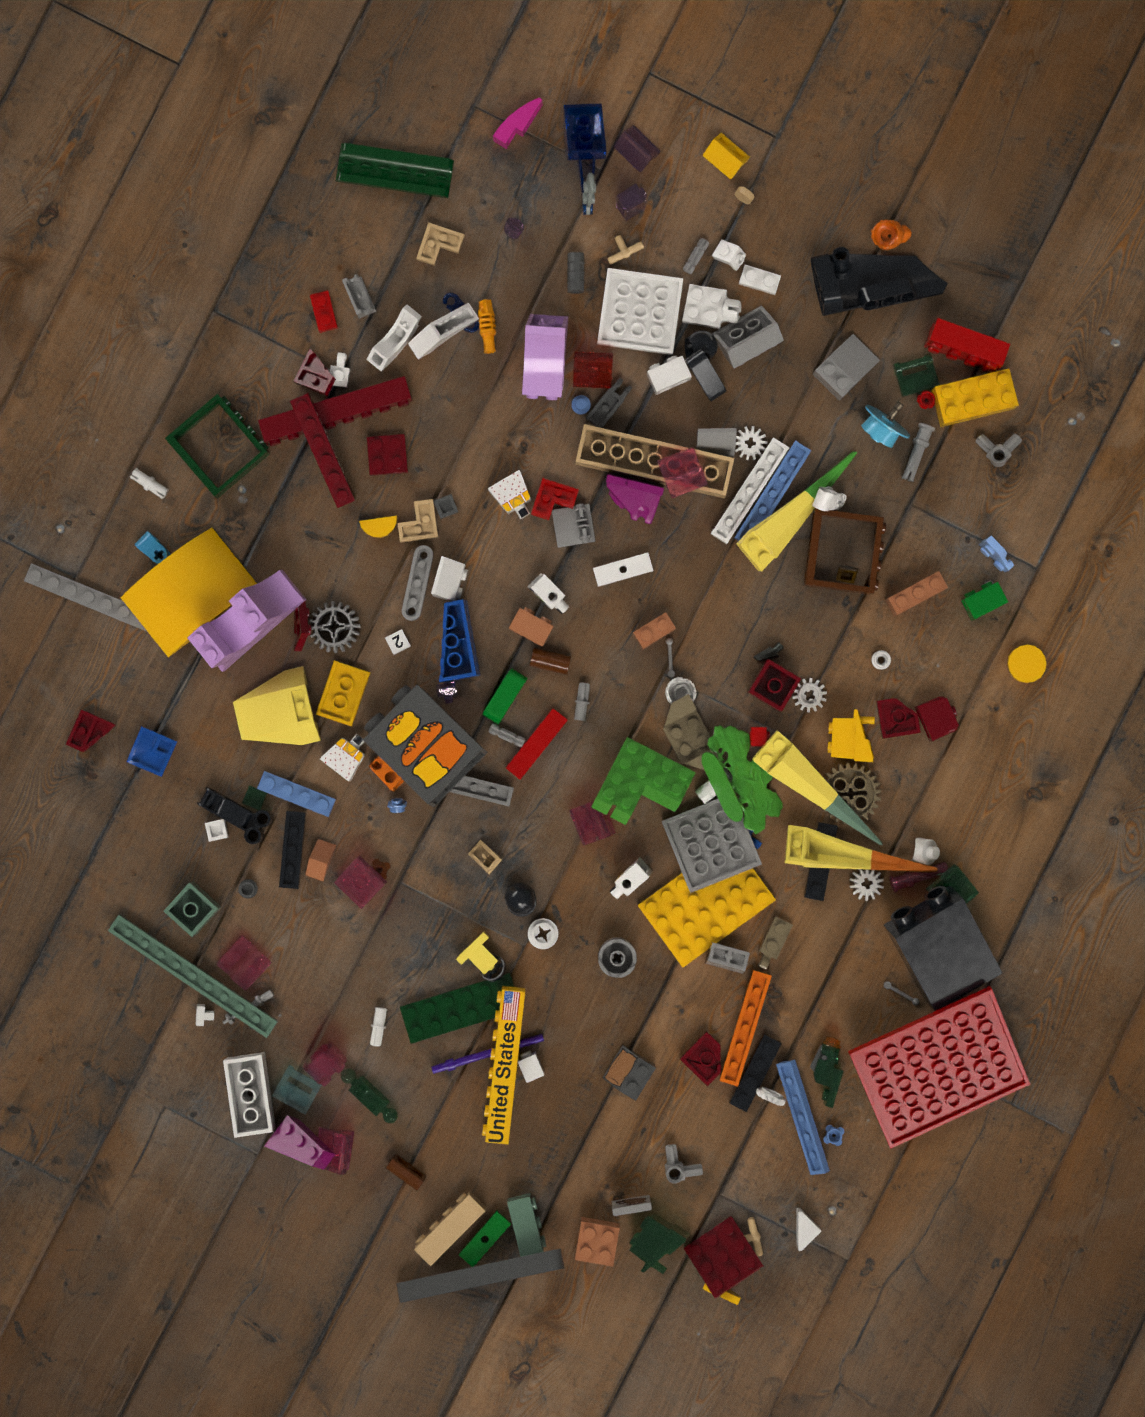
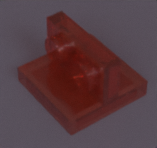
(592, 370)

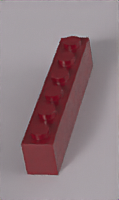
(322, 450)

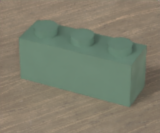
(526, 1224)

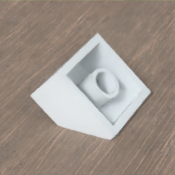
(448, 579)

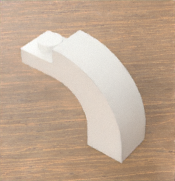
(396, 339)

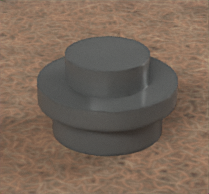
(248, 888)

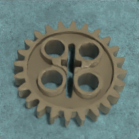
(848, 776)

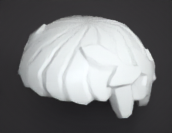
(679, 688)

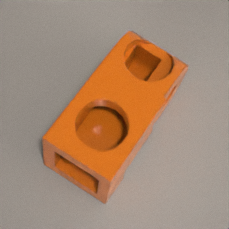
(386, 774)

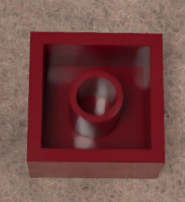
(774, 685)

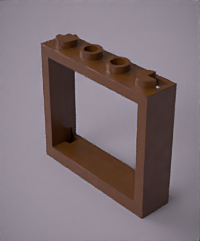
(813, 548)

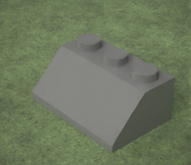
(748, 337)

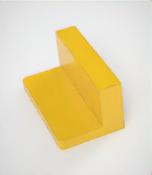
(725, 155)

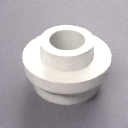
(887, 659)

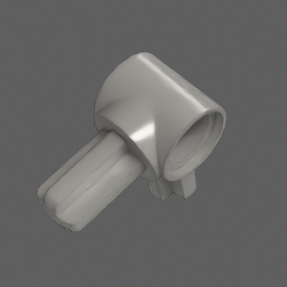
(1004, 449)
(673, 1163)

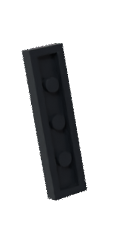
(292, 849)
(818, 877)
(755, 1073)

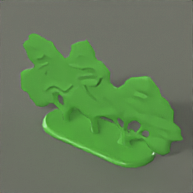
(748, 779)

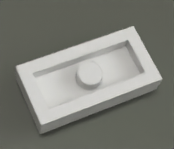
(759, 279)

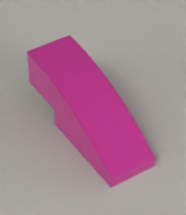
(517, 123)

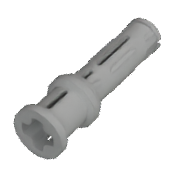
(920, 443)

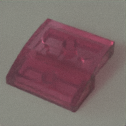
(682, 472)
(243, 962)

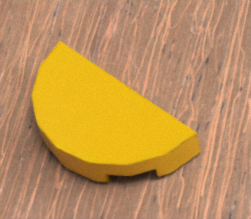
(379, 527)
(730, 1295)

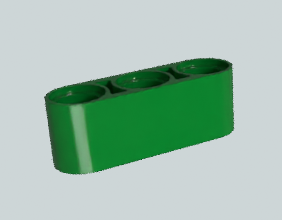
(504, 696)

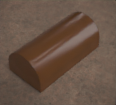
(550, 661)
(406, 1172)

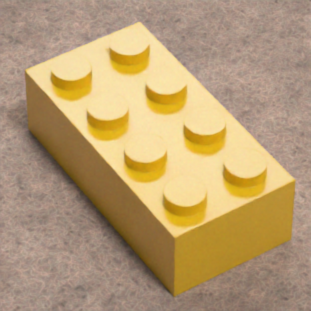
(975, 397)

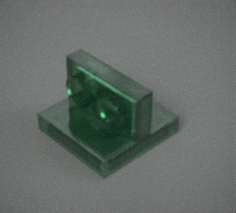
(958, 881)

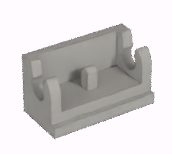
(359, 296)
(727, 958)

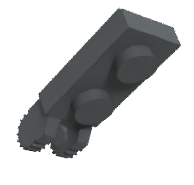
(608, 405)

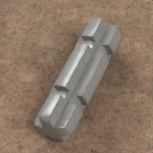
(696, 256)
(506, 735)

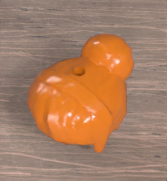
(898, 232)

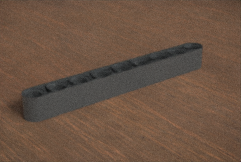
(480, 1275)

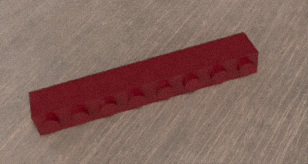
(339, 409)

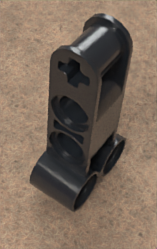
(235, 814)

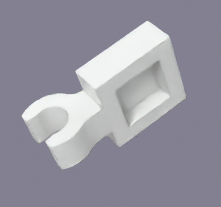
(339, 372)

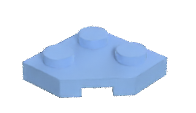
(992, 548)

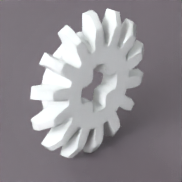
(755, 449)
(816, 692)
(862, 889)

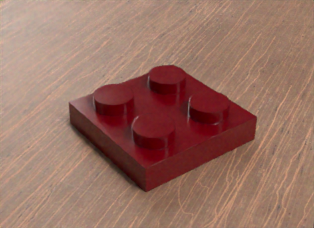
(387, 455)

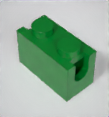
(984, 600)

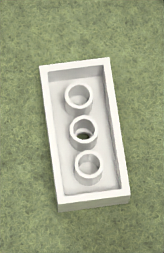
(255, 1113)

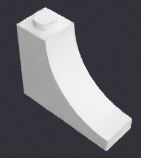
(442, 329)

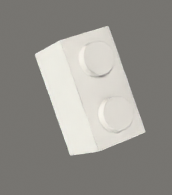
(668, 374)

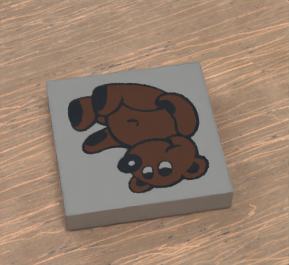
(631, 1205)

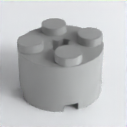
(615, 968)

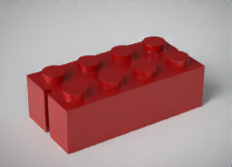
(966, 345)

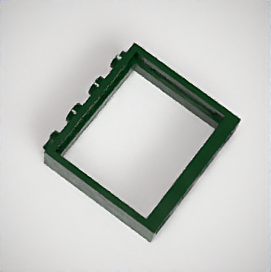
(193, 420)

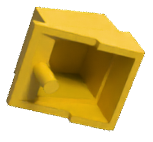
(850, 738)

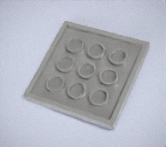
(710, 845)

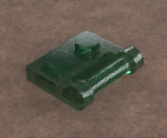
(917, 381)

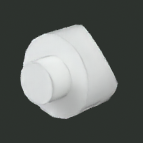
(925, 851)

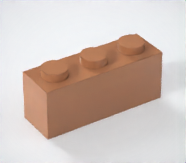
(916, 593)

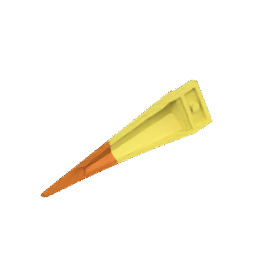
(820, 850)

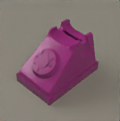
(635, 496)

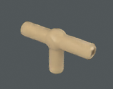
(624, 251)
(754, 1236)

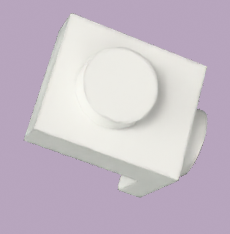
(729, 254)

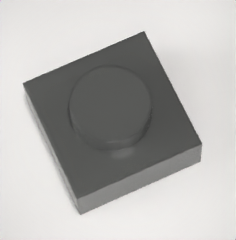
(446, 506)

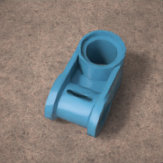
(152, 547)

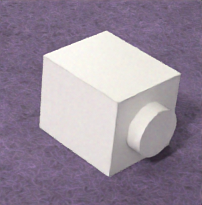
(530, 1066)

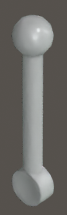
(671, 673)
(887, 985)

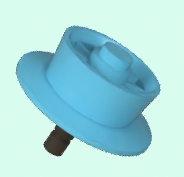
(883, 427)

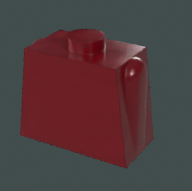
(937, 717)

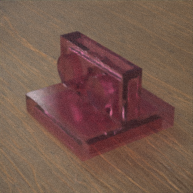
(591, 823)
(341, 1144)

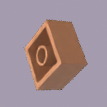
(597, 1241)

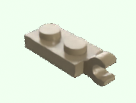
(774, 941)

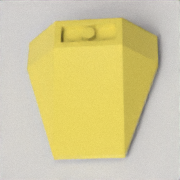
(278, 711)

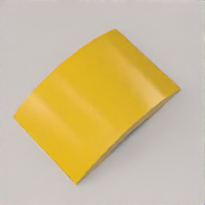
(187, 590)

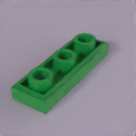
(476, 1246)

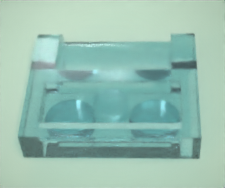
(292, 1094)

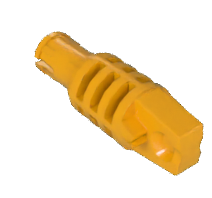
(487, 326)

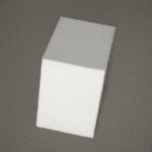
(805, 1229)

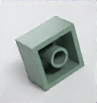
(192, 909)

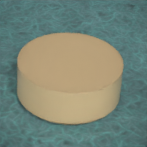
(744, 195)

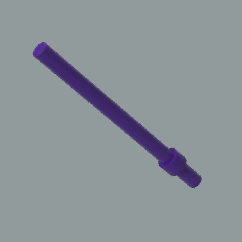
(451, 1064)

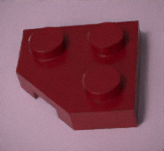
(896, 718)
(704, 1058)

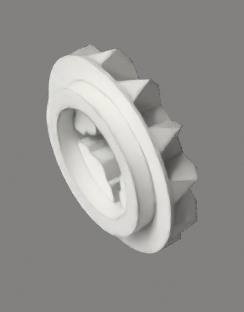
(540, 942)
(771, 1096)

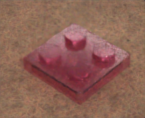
(360, 882)

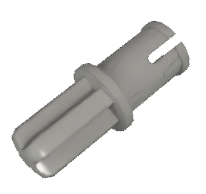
(582, 701)

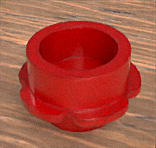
(921, 399)

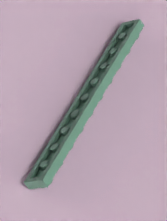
(193, 976)

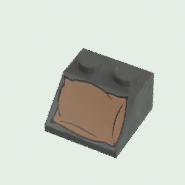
(629, 1072)

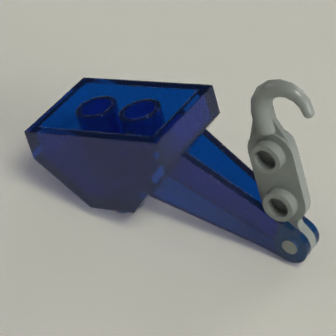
(585, 141)

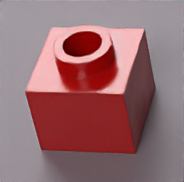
(758, 736)

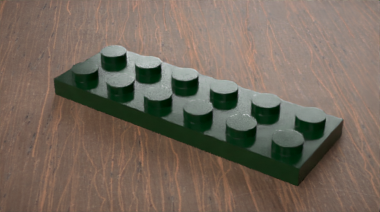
(453, 1009)

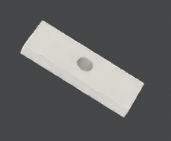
(635, 566)

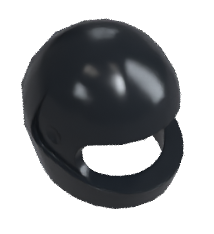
(701, 340)
(520, 899)

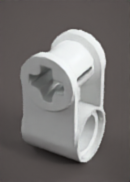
(828, 499)

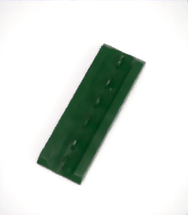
(394, 170)

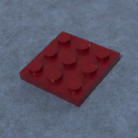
(723, 1257)

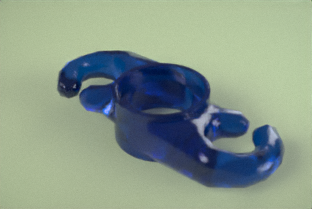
(458, 303)

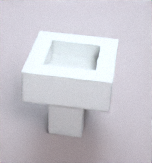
(202, 1014)

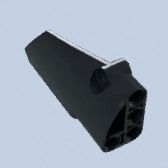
(870, 281)

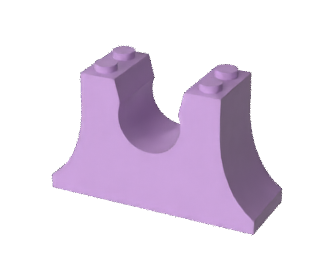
(544, 356)
(250, 618)

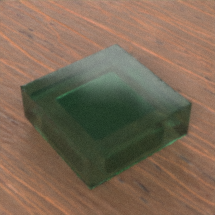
(254, 798)

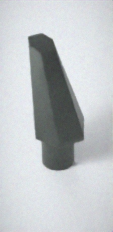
(769, 653)

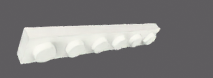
(750, 490)

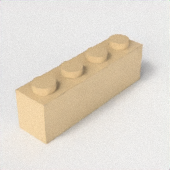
(450, 1227)

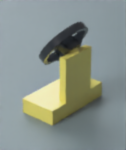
(483, 958)

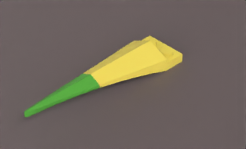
(772, 535)

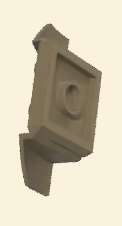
(687, 732)

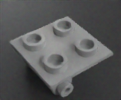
(573, 525)

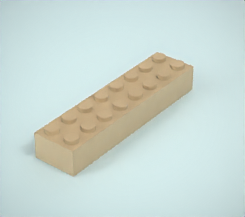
(638, 458)

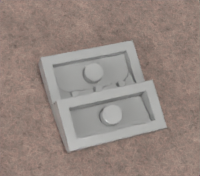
(717, 440)

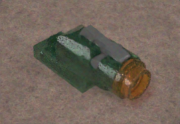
(825, 1069)

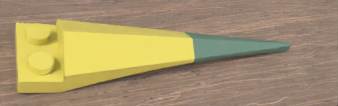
(787, 764)

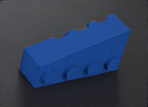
(458, 644)

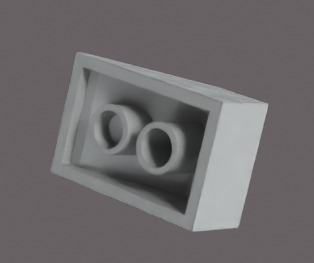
(846, 367)

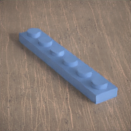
(776, 487)
(802, 1117)

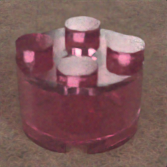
(325, 1063)

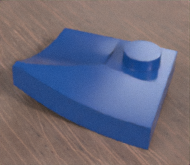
(151, 751)

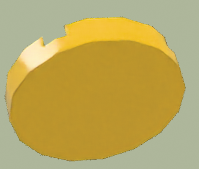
(1026, 663)

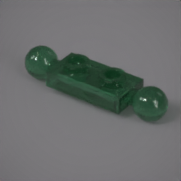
(369, 1095)

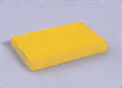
(343, 693)

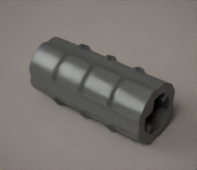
(575, 272)

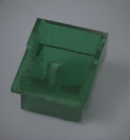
(656, 1240)

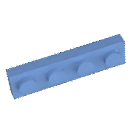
(296, 793)

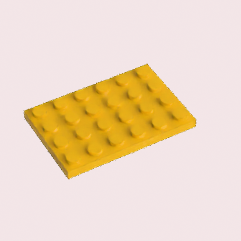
(698, 919)

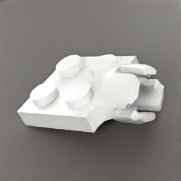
(710, 307)

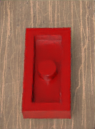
(323, 311)

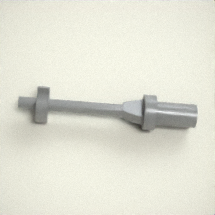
(259, 1000)

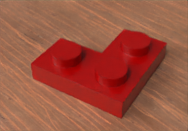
(550, 494)

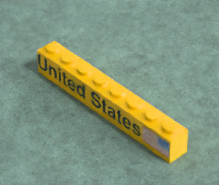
(505, 1065)

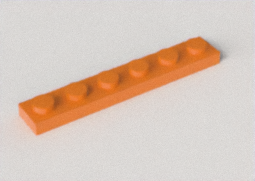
(745, 1028)

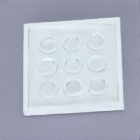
(640, 311)

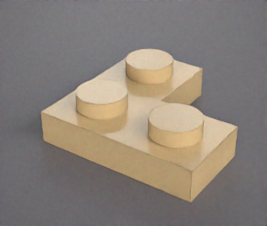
(437, 238)
(424, 526)

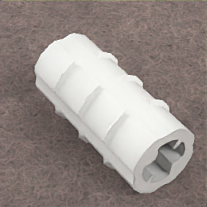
(706, 790)

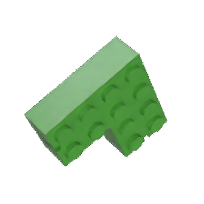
(639, 773)

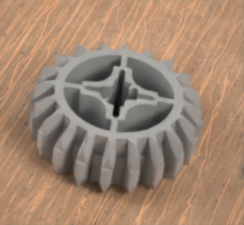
(335, 636)

